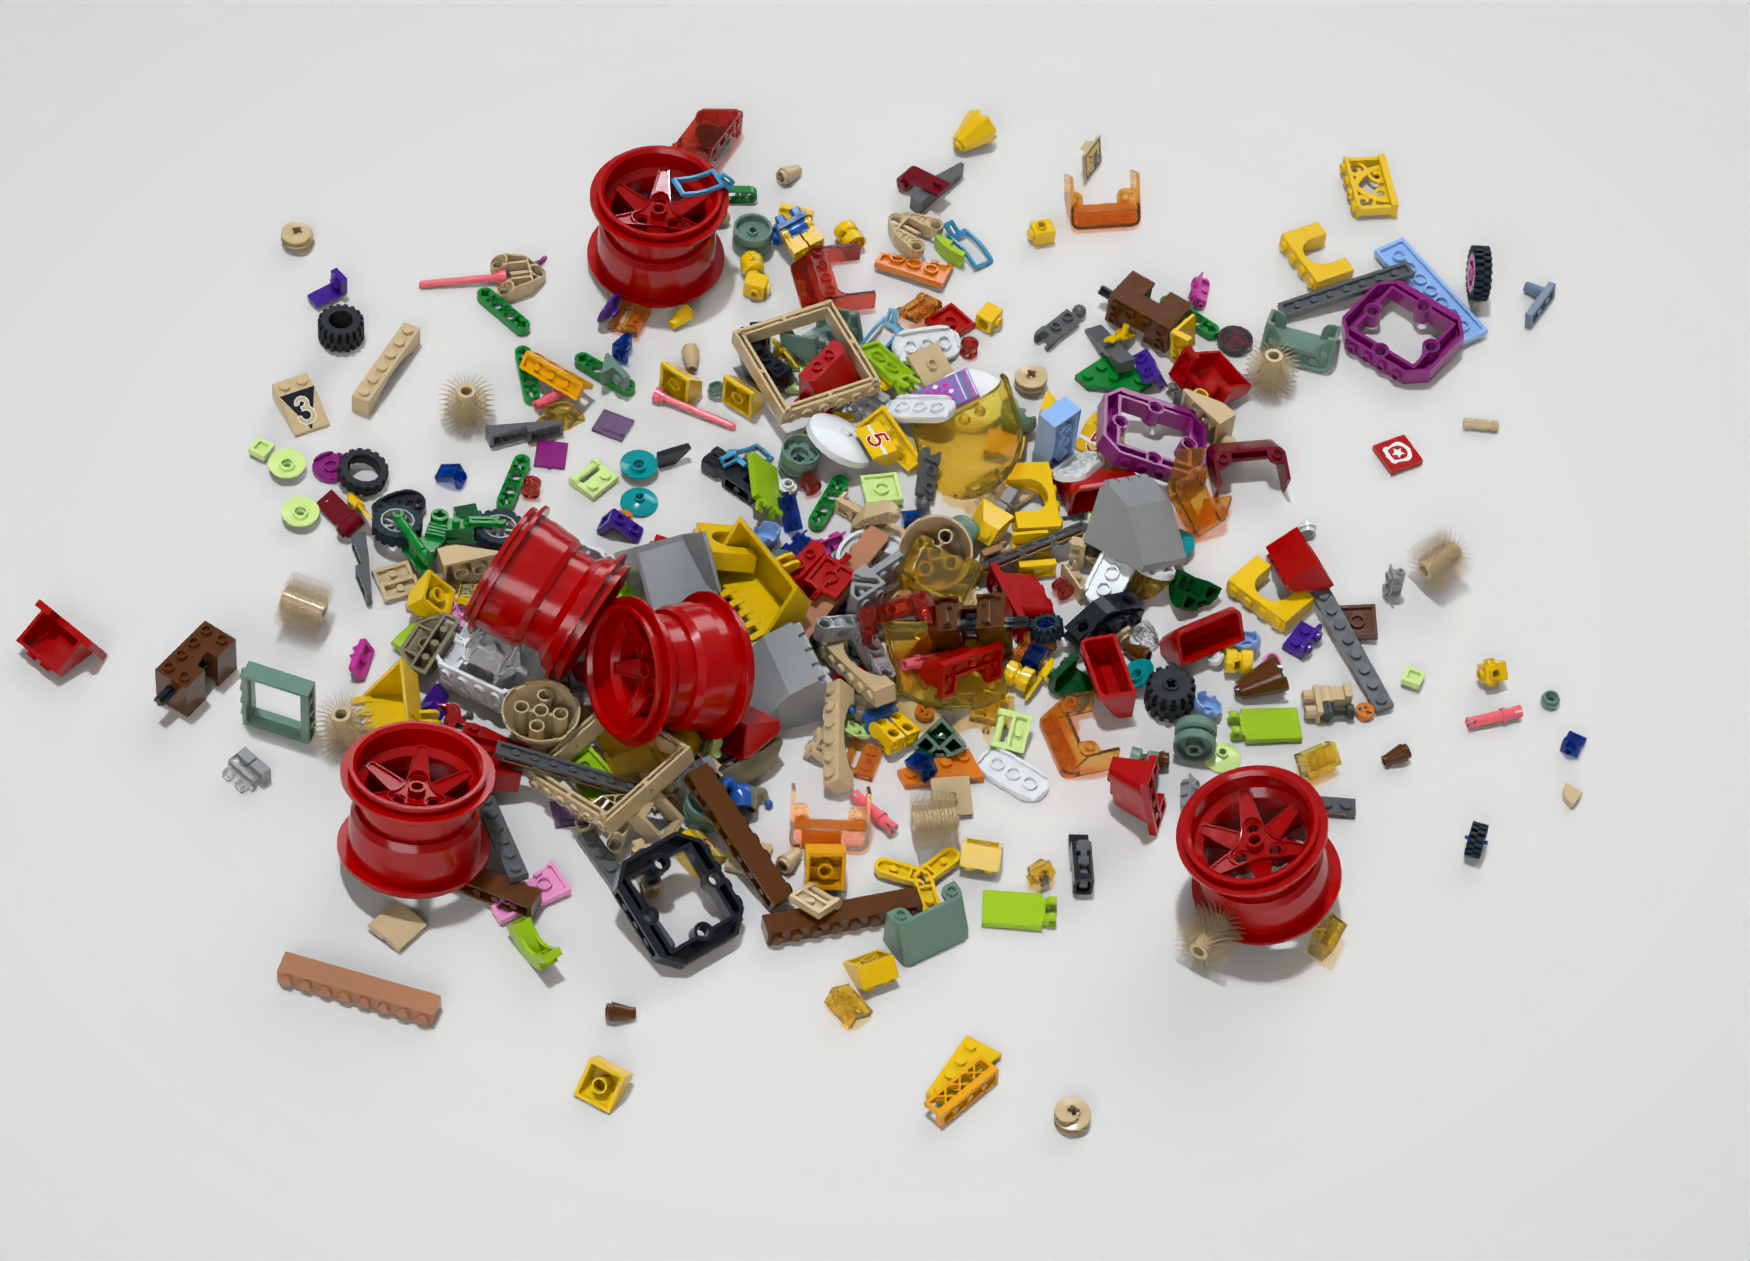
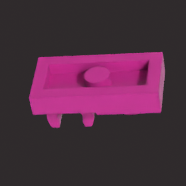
(361, 659)

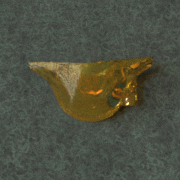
(563, 411)
(1146, 587)

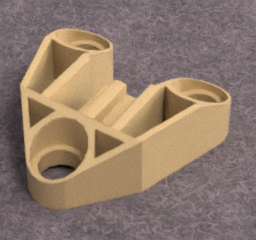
(909, 228)
(522, 275)
(879, 514)
(620, 835)

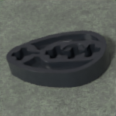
(405, 496)

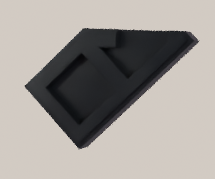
(672, 455)

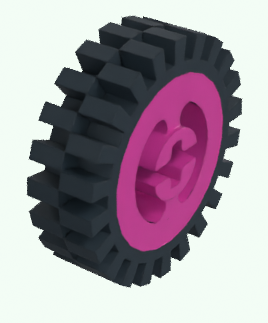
(1479, 273)

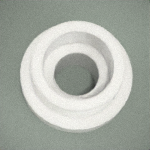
(787, 484)
(1307, 528)
(1215, 658)

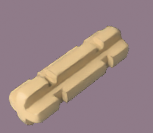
(1480, 424)

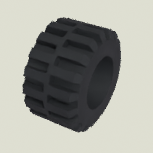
(341, 317)

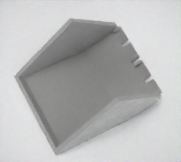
(1136, 524)
(671, 569)
(785, 677)

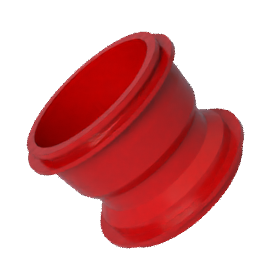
(648, 236)
(544, 592)
(669, 668)
(415, 809)
(1244, 819)

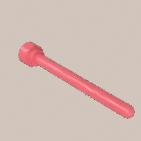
(498, 277)
(661, 396)

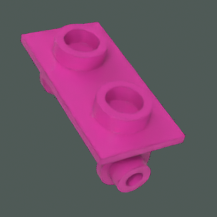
(1199, 291)
(833, 541)

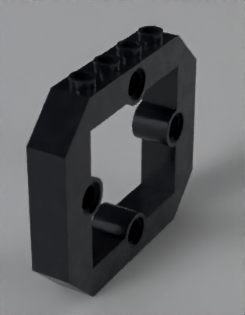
(649, 932)

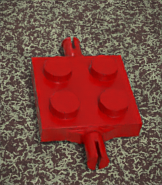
(830, 577)

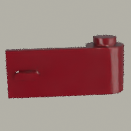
(922, 179)
(340, 514)

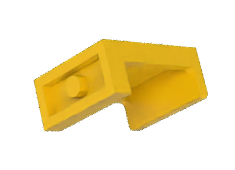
(1042, 564)

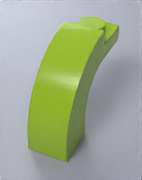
(531, 944)

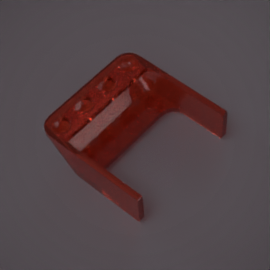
(816, 280)

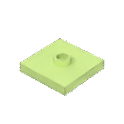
(881, 487)

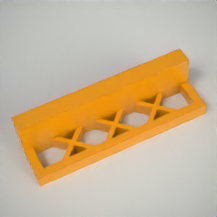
(554, 375)
(970, 1091)

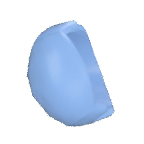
(768, 532)
(1251, 642)
(1207, 705)

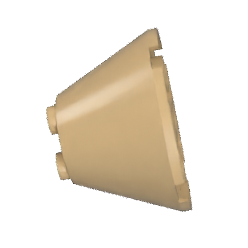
(946, 533)
(540, 714)

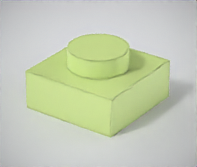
(261, 449)
(1413, 677)

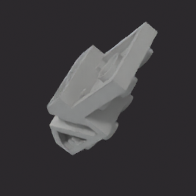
(869, 583)

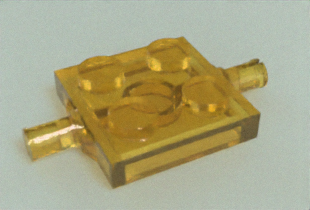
(988, 715)

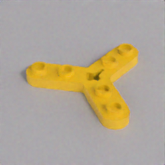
(909, 874)

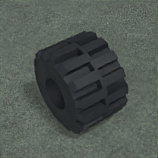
(1169, 693)

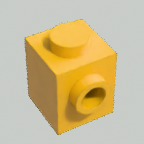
(1041, 232)
(756, 285)
(989, 318)

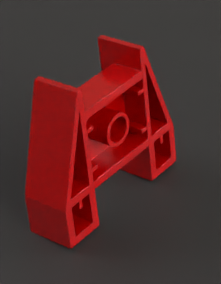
(505, 776)

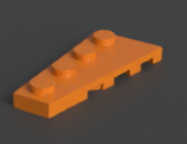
(919, 271)
(956, 765)

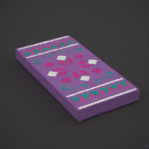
(957, 386)

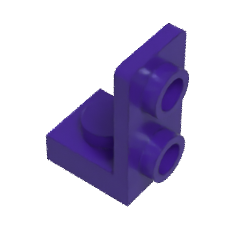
(330, 292)
(620, 522)
(434, 696)

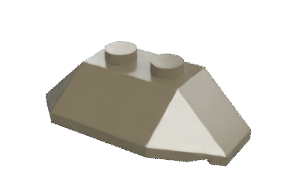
(427, 639)
(753, 767)

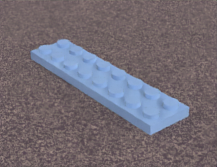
(1431, 285)

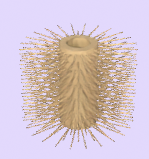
(1271, 369)
(466, 404)
(1440, 560)
(302, 604)
(342, 725)
(934, 819)
(1209, 936)

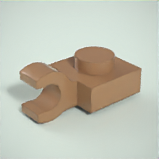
(992, 551)

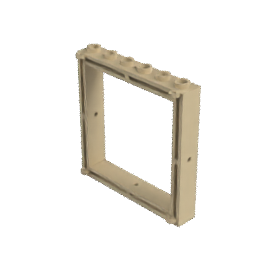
(822, 402)
(611, 820)

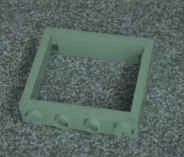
(272, 722)

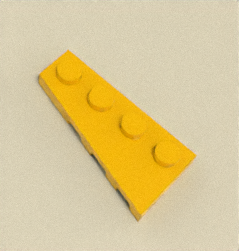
(882, 414)
(963, 1056)

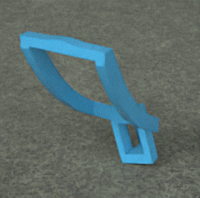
(720, 178)
(960, 233)
(892, 325)
(735, 453)

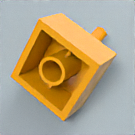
(825, 865)

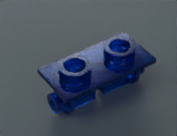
(791, 515)
(799, 542)

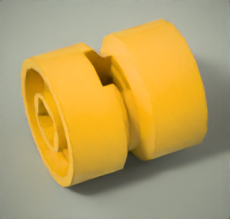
(848, 233)
(1238, 661)
(1018, 676)

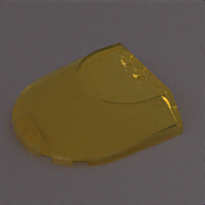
(975, 444)

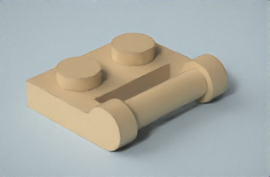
(814, 900)

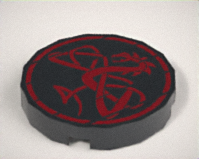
(1234, 340)

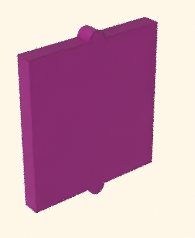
(550, 454)

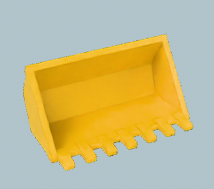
(769, 594)
(394, 698)

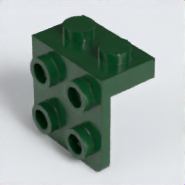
(1068, 678)

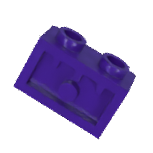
(1148, 368)
(1302, 640)

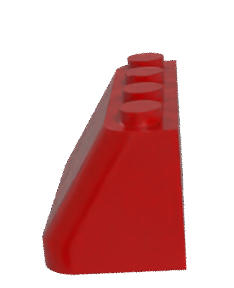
(1082, 494)
(1297, 563)
(1203, 637)
(1109, 674)
(751, 734)

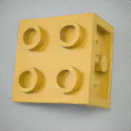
(1182, 336)

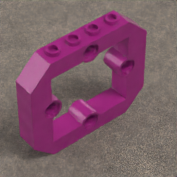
(1434, 352)
(1152, 411)

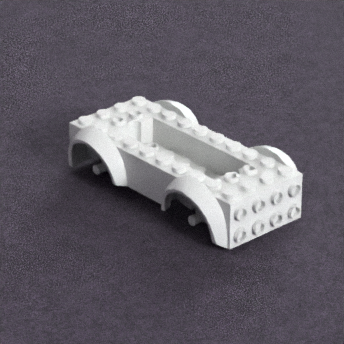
(489, 668)

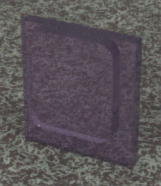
(612, 425)
(563, 816)

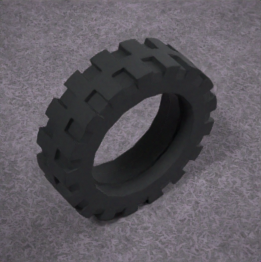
(358, 486)

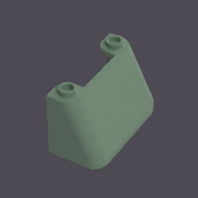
(815, 340)
(1314, 349)
(929, 931)

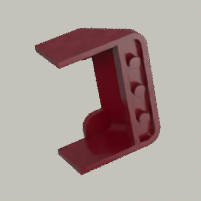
(1221, 456)

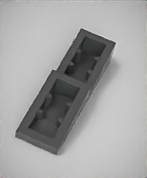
(922, 200)
(1115, 353)
(531, 431)
(362, 575)

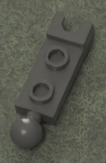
(1059, 326)
(926, 478)

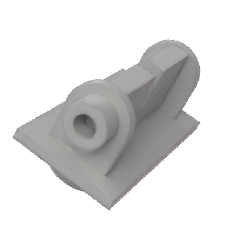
(1394, 582)
(1188, 788)

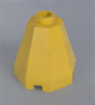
(974, 131)

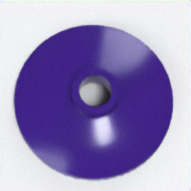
(610, 309)

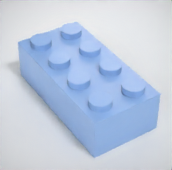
(1056, 432)

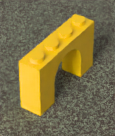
(1316, 275)
(1038, 478)
(724, 556)
(1279, 614)

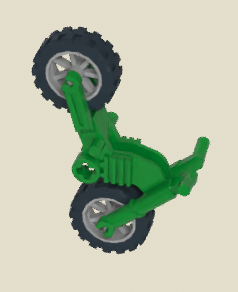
(406, 528)

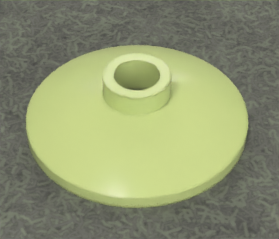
(287, 463)
(300, 511)
(855, 729)
(1221, 763)

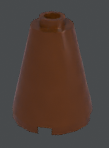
(1262, 680)

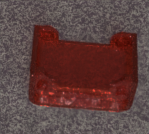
(710, 132)
(916, 603)

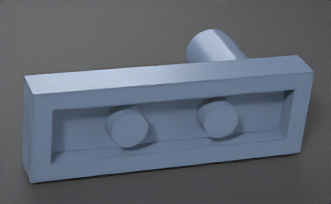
(1545, 297)

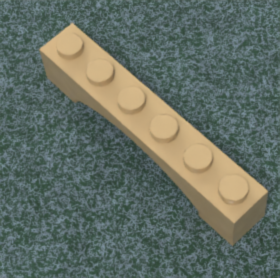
(368, 392)
(875, 688)
(836, 769)

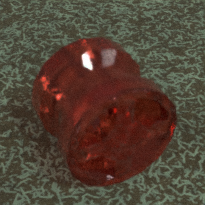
(969, 347)
(809, 483)
(531, 487)
(1063, 588)

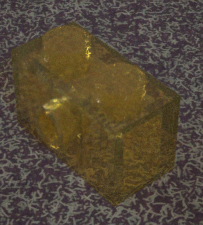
(1317, 760)
(1326, 937)

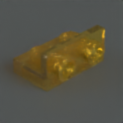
(847, 1005)

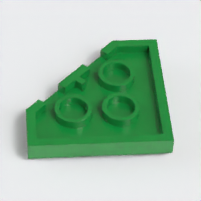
(1103, 376)

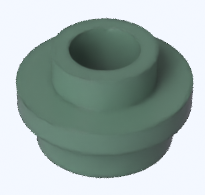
(715, 389)
(1550, 699)

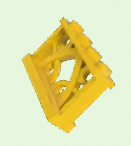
(1379, 167)

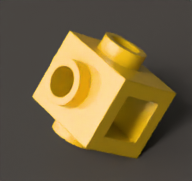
(1492, 671)

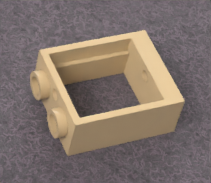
(647, 829)

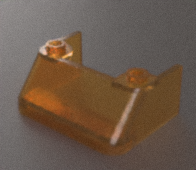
(1106, 215)
(1190, 495)
(1068, 752)
(851, 832)

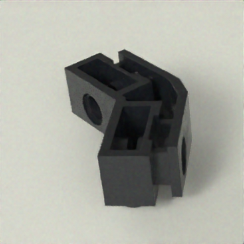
(778, 370)
(1104, 616)

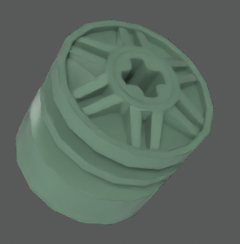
(797, 457)

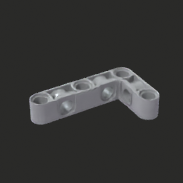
(844, 628)

